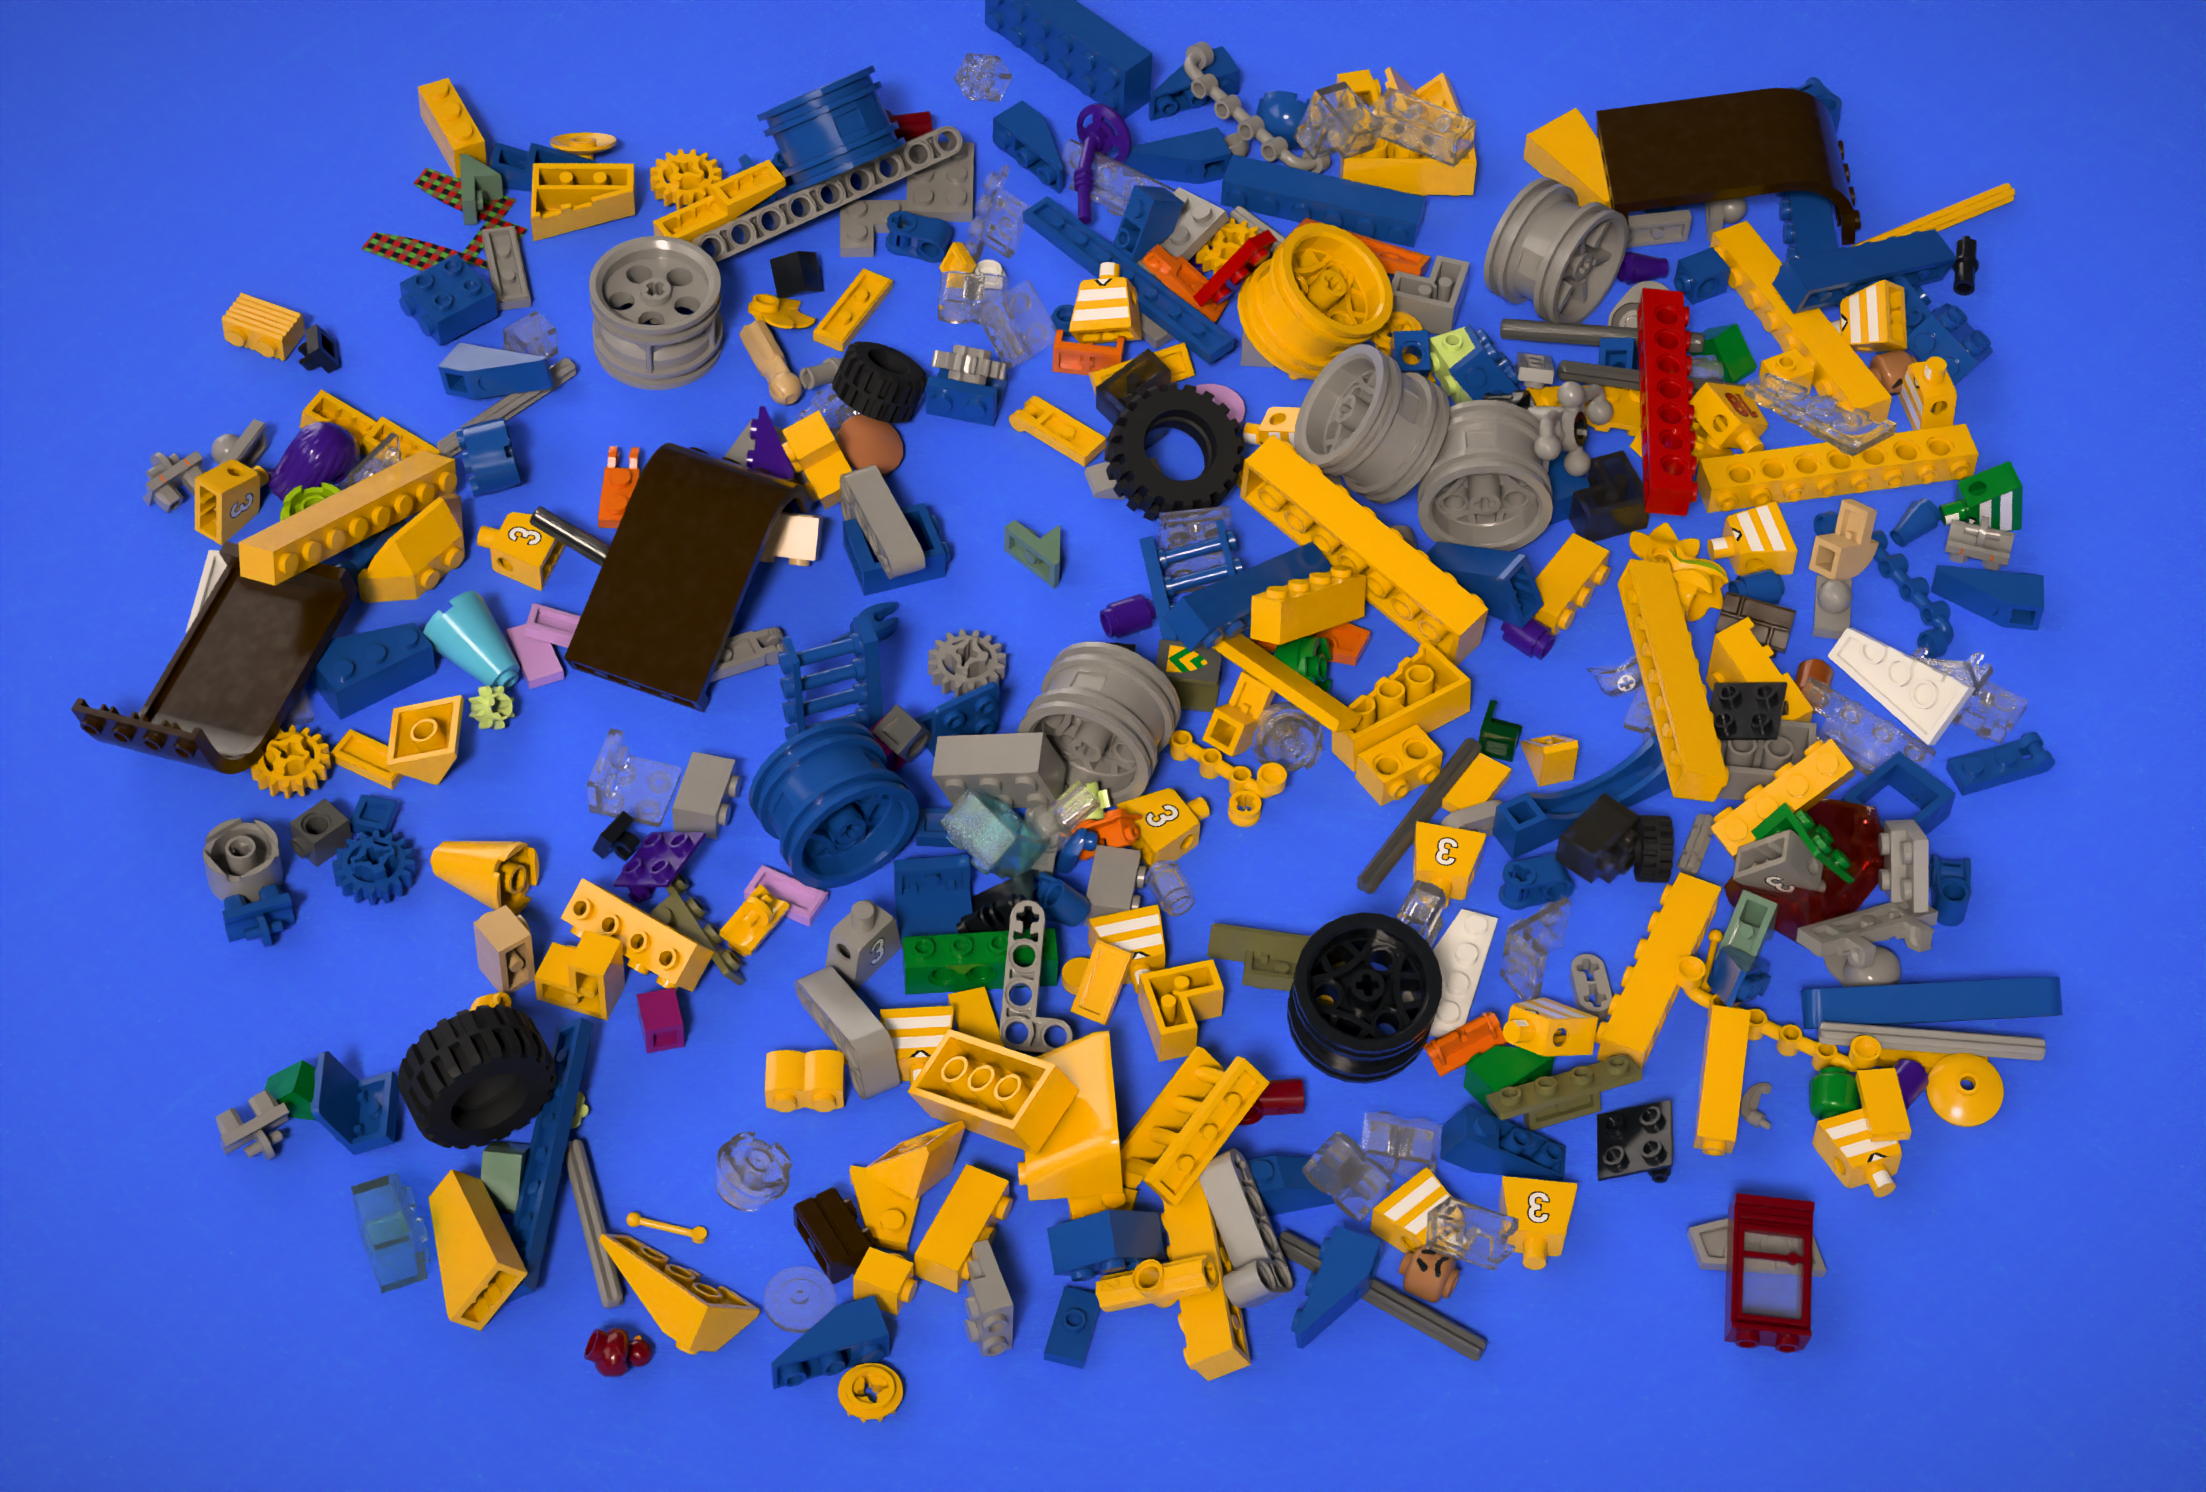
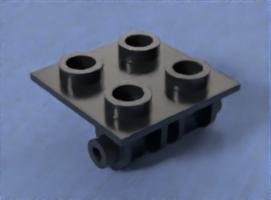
(1748, 710)
(994, 906)
(1636, 1142)

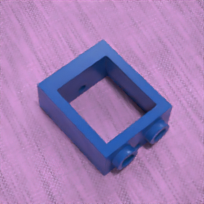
(871, 574)
(1914, 784)

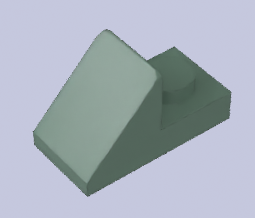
(477, 184)
(1035, 553)
(1750, 924)

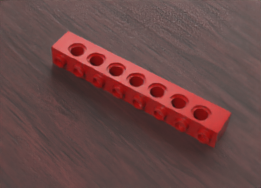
(1665, 402)

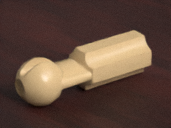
(770, 362)

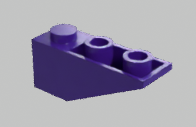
(768, 451)

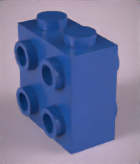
(448, 299)

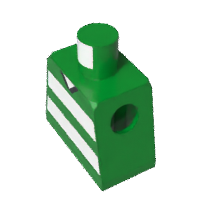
(1990, 494)

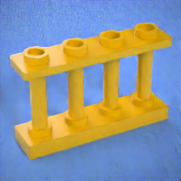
(1201, 1136)

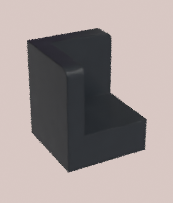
(796, 274)

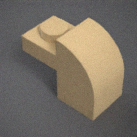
(1848, 549)

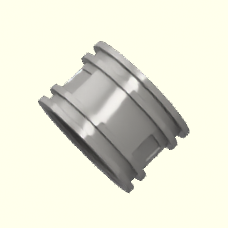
(1372, 423)
(1487, 479)
(1105, 716)

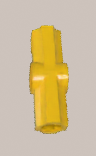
(1156, 1283)

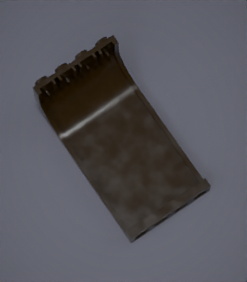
(1725, 151)
(679, 572)
(233, 670)

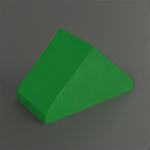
(1731, 349)
(294, 1088)

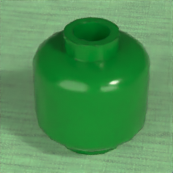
(1833, 1093)

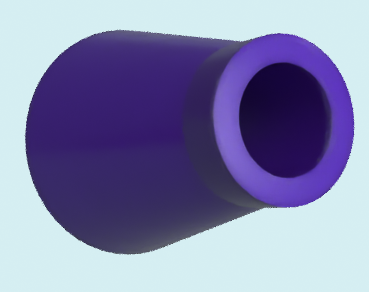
(1640, 268)

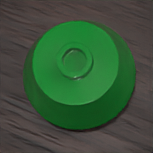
(1308, 658)

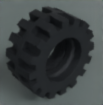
(1654, 849)

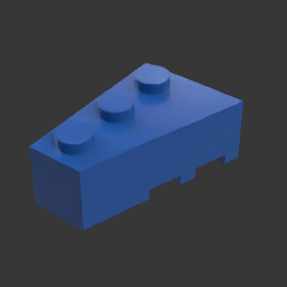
(371, 667)

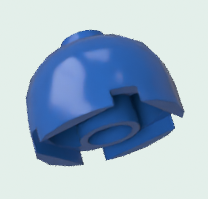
(1282, 115)

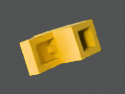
(1234, 723)

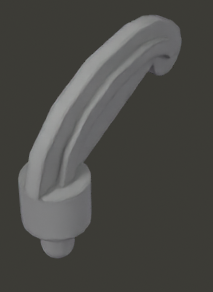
(1750, 1105)

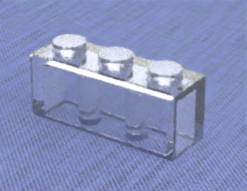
(1424, 127)

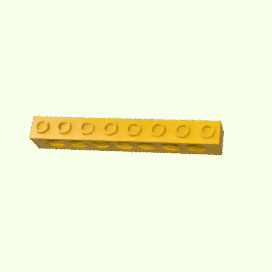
(1825, 472)

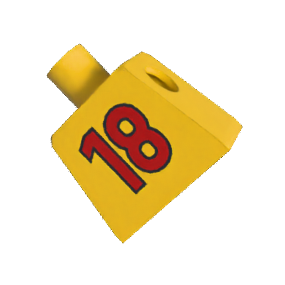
(1729, 416)

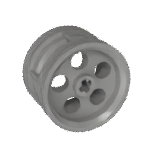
(654, 280)

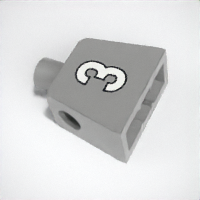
(1778, 864)
(862, 943)

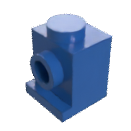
(1618, 352)

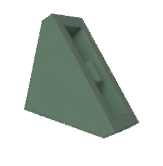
(503, 1173)

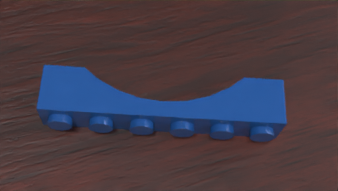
(1542, 818)

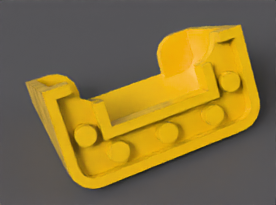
(1084, 1146)

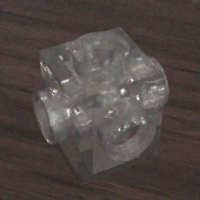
(983, 77)

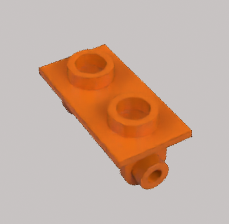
(1115, 828)
(1459, 1045)

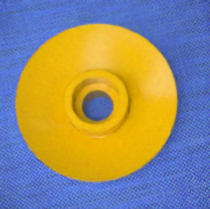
(583, 143)
(1959, 1105)

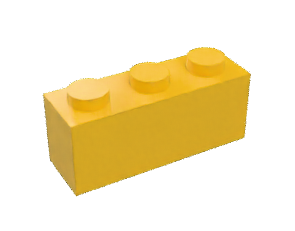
(450, 124)
(1570, 581)
(964, 1219)

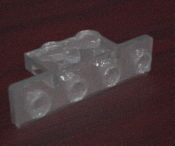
(1111, 178)
(997, 219)
(1859, 733)

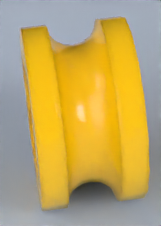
(1244, 818)

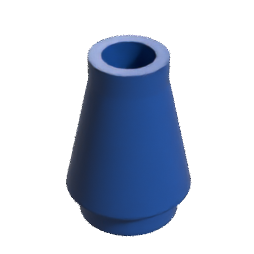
(1917, 520)

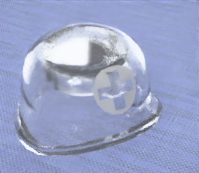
(1618, 680)

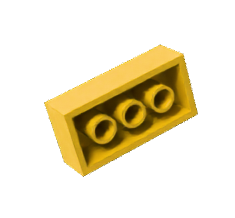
(993, 1091)

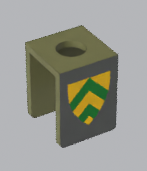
(1191, 673)

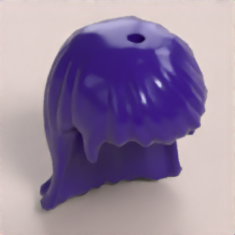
(315, 456)

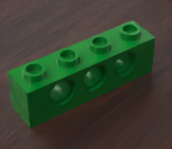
(970, 961)

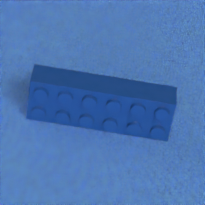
(1077, 49)

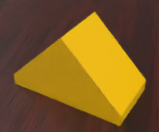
(1551, 758)

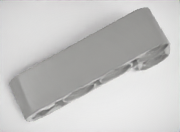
(870, 501)
(1028, 977)
(852, 1031)
(1246, 1232)

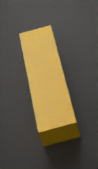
(727, 202)
(364, 429)

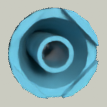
(473, 641)

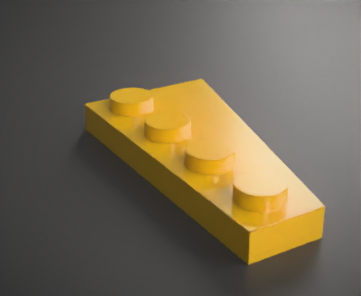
(1624, 402)

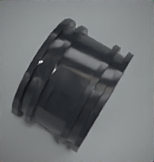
(1345, 1036)

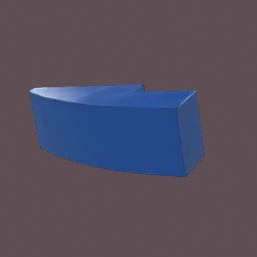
(517, 164)

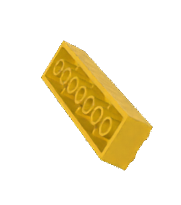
(1398, 577)

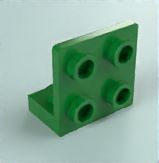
(1816, 838)

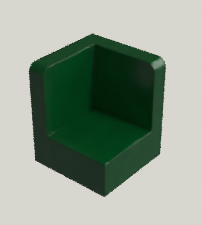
(1498, 737)

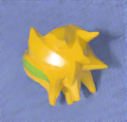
(1698, 583)

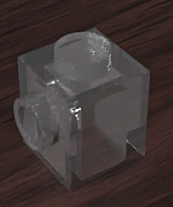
(531, 336)

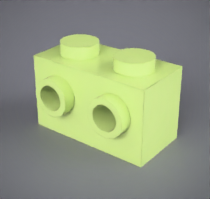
(1444, 353)

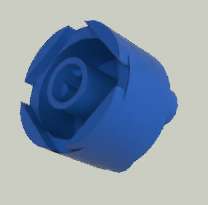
(488, 456)

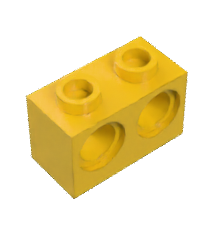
(1398, 765)

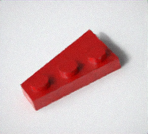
(1236, 269)

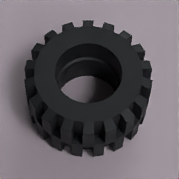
(879, 382)

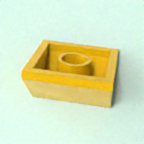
(425, 738)
(919, 1161)

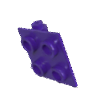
(657, 862)

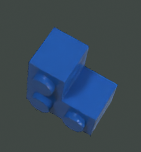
(1105, 1243)

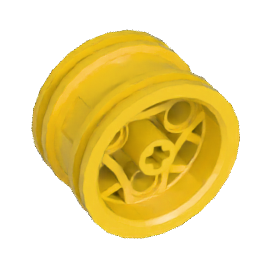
(1314, 299)

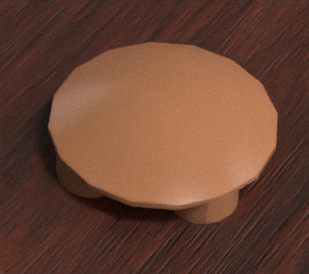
(870, 443)

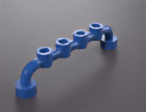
(1909, 589)

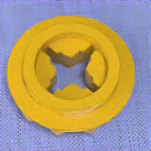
(1397, 322)
(879, 1379)

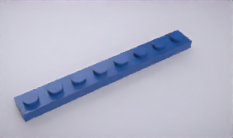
(1154, 298)
(547, 1152)

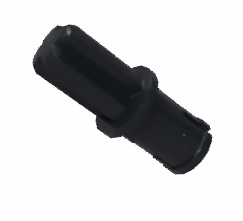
(1965, 266)

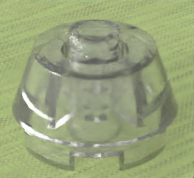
(1287, 737)
(751, 1172)

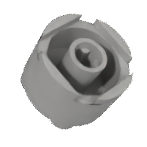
(242, 859)

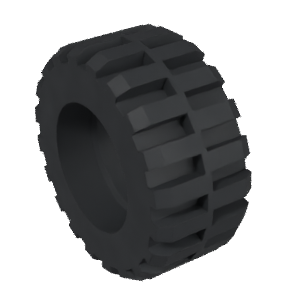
(1191, 414)
(477, 1076)

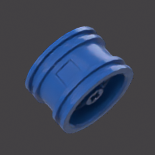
(831, 129)
(833, 804)

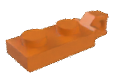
(1181, 279)

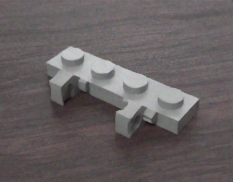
(1856, 932)

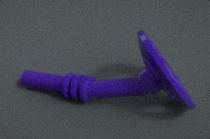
(1097, 137)

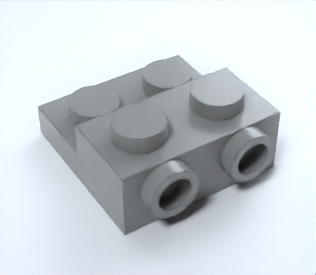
(1905, 864)
(988, 1303)

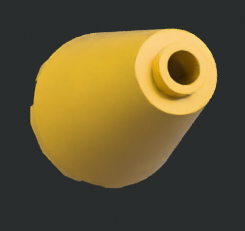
(489, 870)

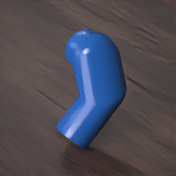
(1071, 850)

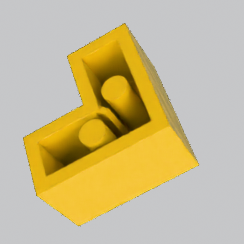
(816, 452)
(583, 976)
(1174, 1002)

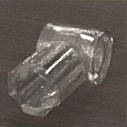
(1056, 820)

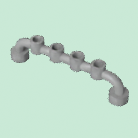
(1201, 56)

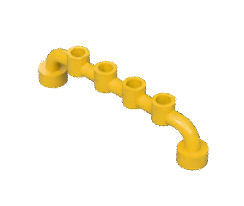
(1270, 776)
(1863, 1052)

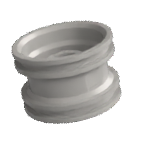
(1555, 252)

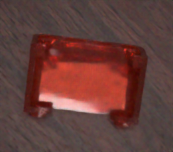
(1856, 835)

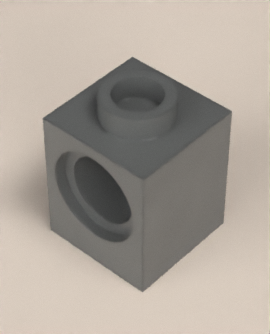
(903, 733)
(319, 832)

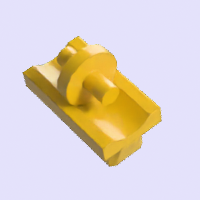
(753, 921)

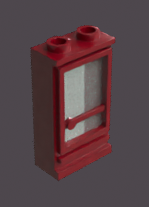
(1769, 1272)

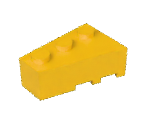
(579, 196)
(1741, 659)

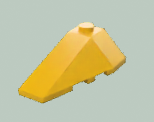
(680, 1305)

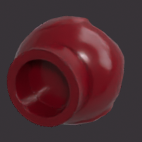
(612, 1349)

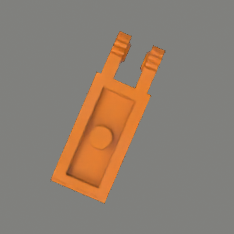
(617, 487)

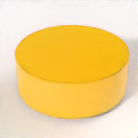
(1072, 973)

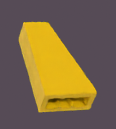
(1571, 155)
(1721, 1080)
(473, 1250)

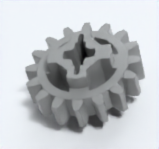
(969, 364)
(965, 662)

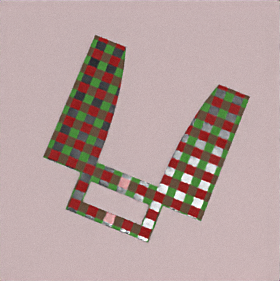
(423, 254)

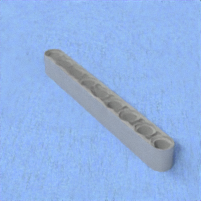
(841, 189)

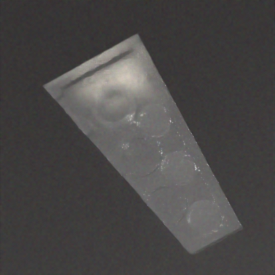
(1819, 414)

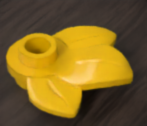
(779, 312)
(1660, 540)

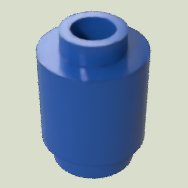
(1759, 585)

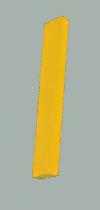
(1288, 683)

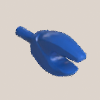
(875, 614)

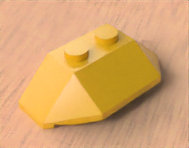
(417, 554)

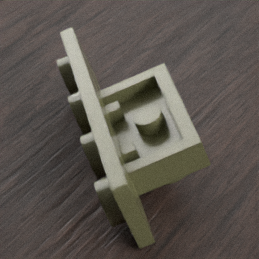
(687, 917)
(1266, 954)
(1564, 1095)

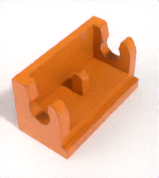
(1084, 358)

